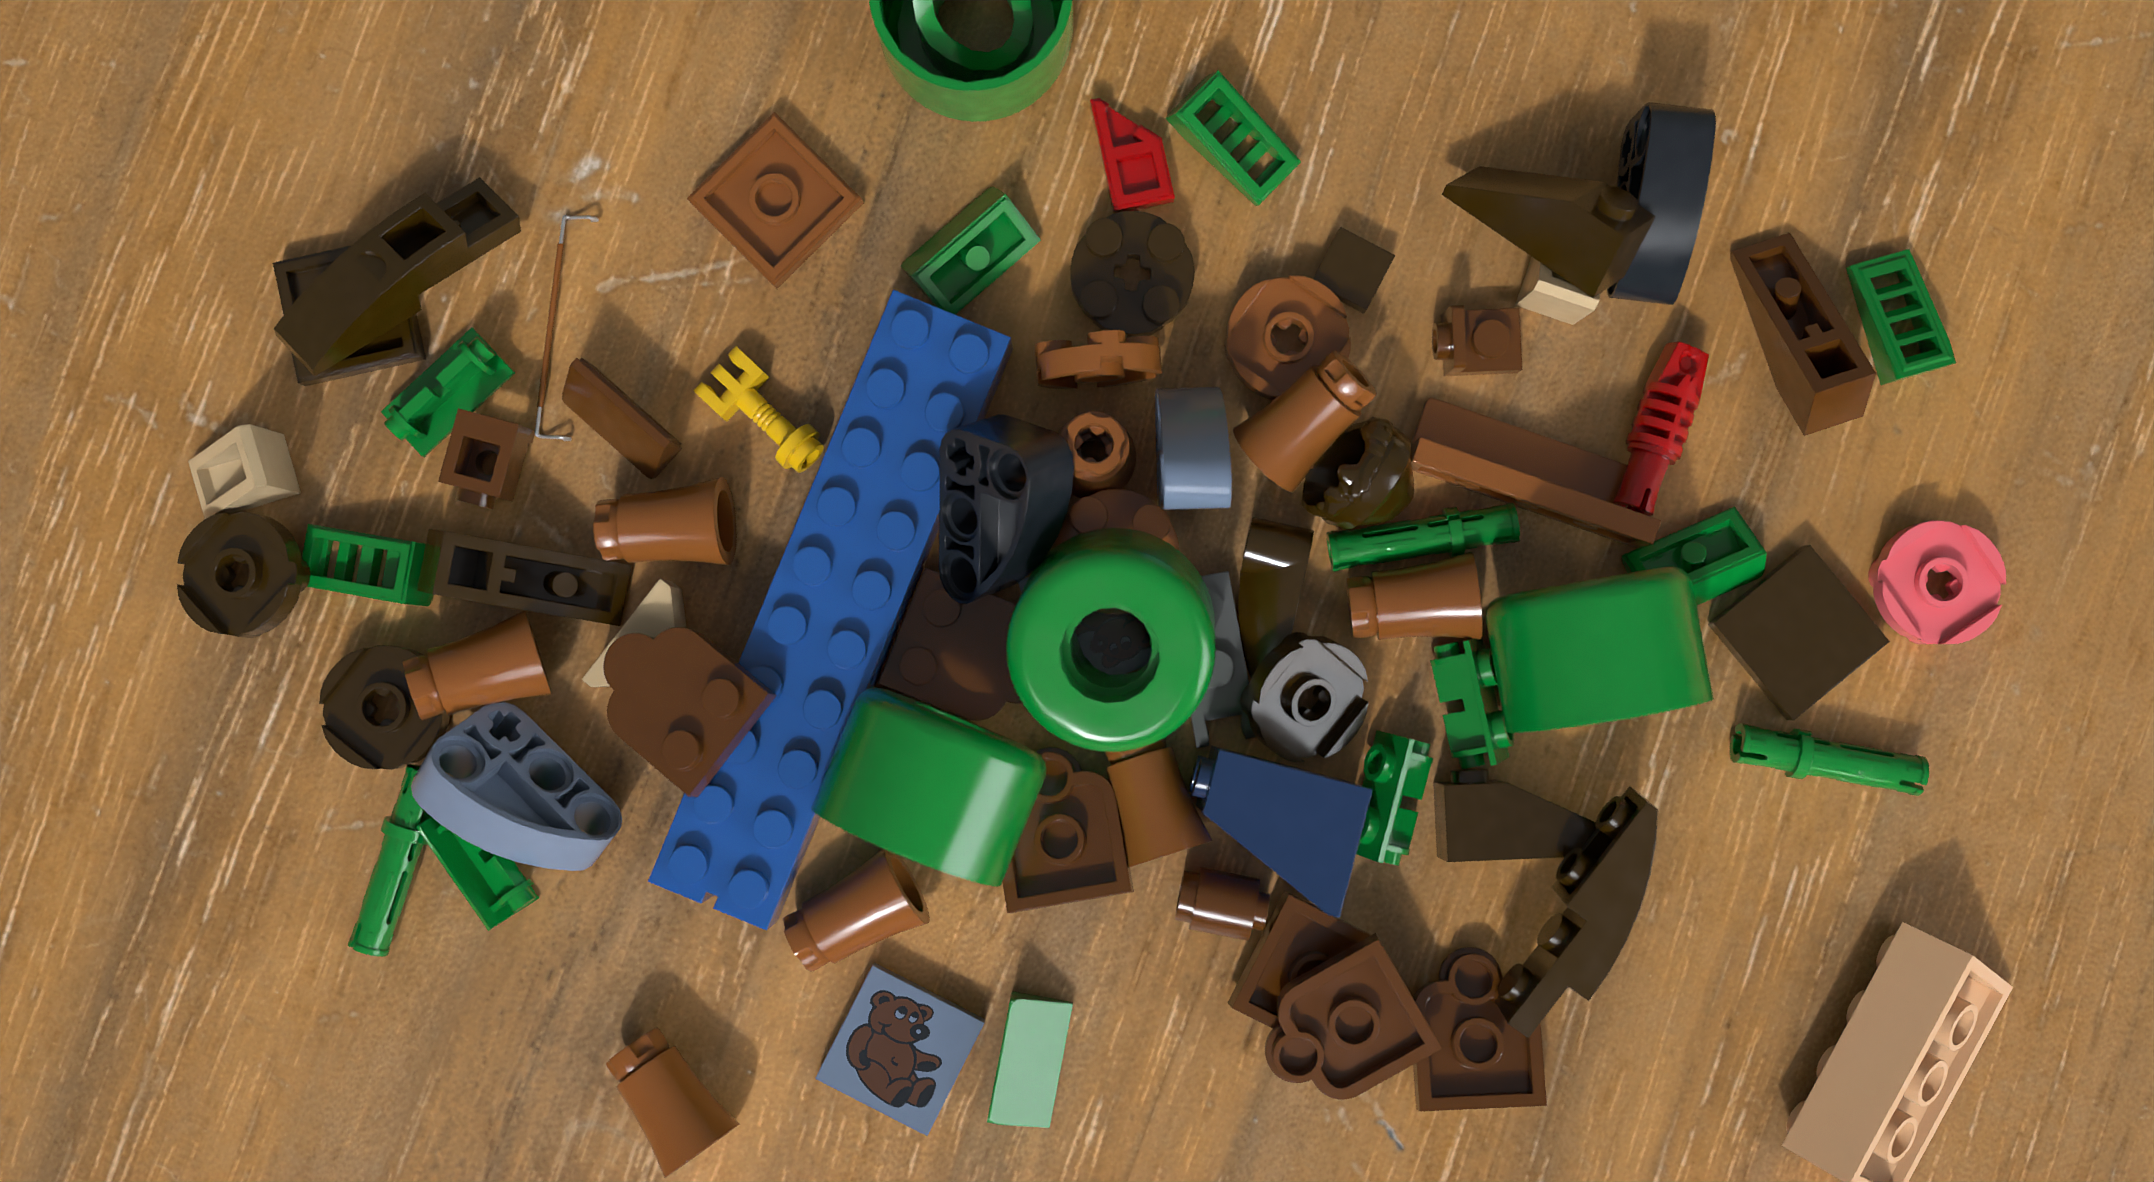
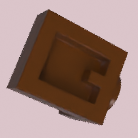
(1478, 341)

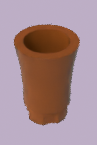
(1305, 420)
(1119, 459)
(669, 525)
(1418, 601)
(478, 670)
(1154, 803)
(857, 912)
(668, 1101)

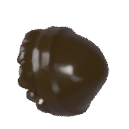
(1361, 476)

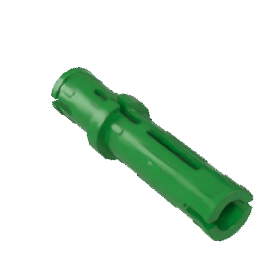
(1437, 534)
(1812, 756)
(391, 873)

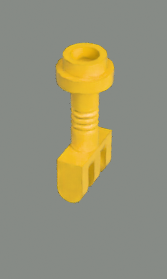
(798, 446)

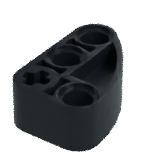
(1667, 170)
(999, 503)

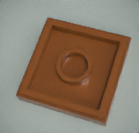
(775, 200)

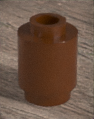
(1222, 903)

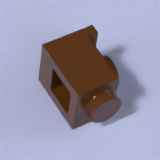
(470, 442)

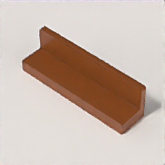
(1526, 470)

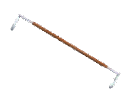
(550, 324)

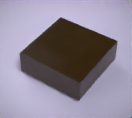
(1353, 269)

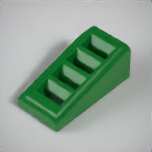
(1201, 137)
(1927, 325)
(400, 571)

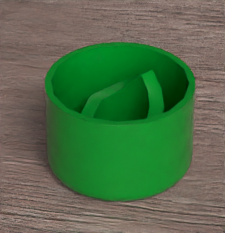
(967, 81)
(1598, 650)
(1060, 684)
(930, 786)

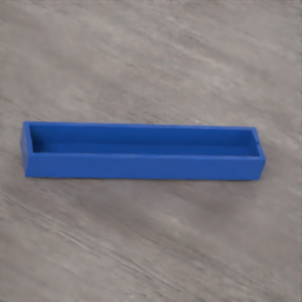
(834, 606)

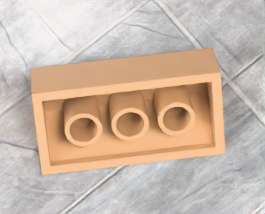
(1897, 1060)

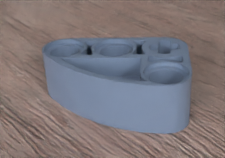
(1192, 449)
(495, 794)

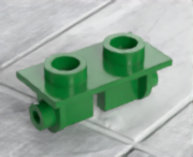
(457, 379)
(1481, 724)
(1392, 769)
(486, 880)

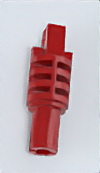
(1661, 424)

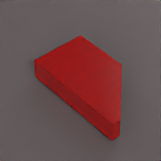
(1131, 161)

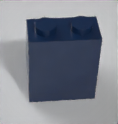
(1287, 817)

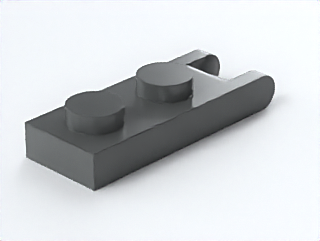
(1229, 671)

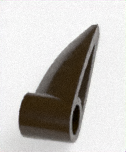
(1270, 586)

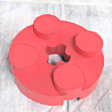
(1973, 591)

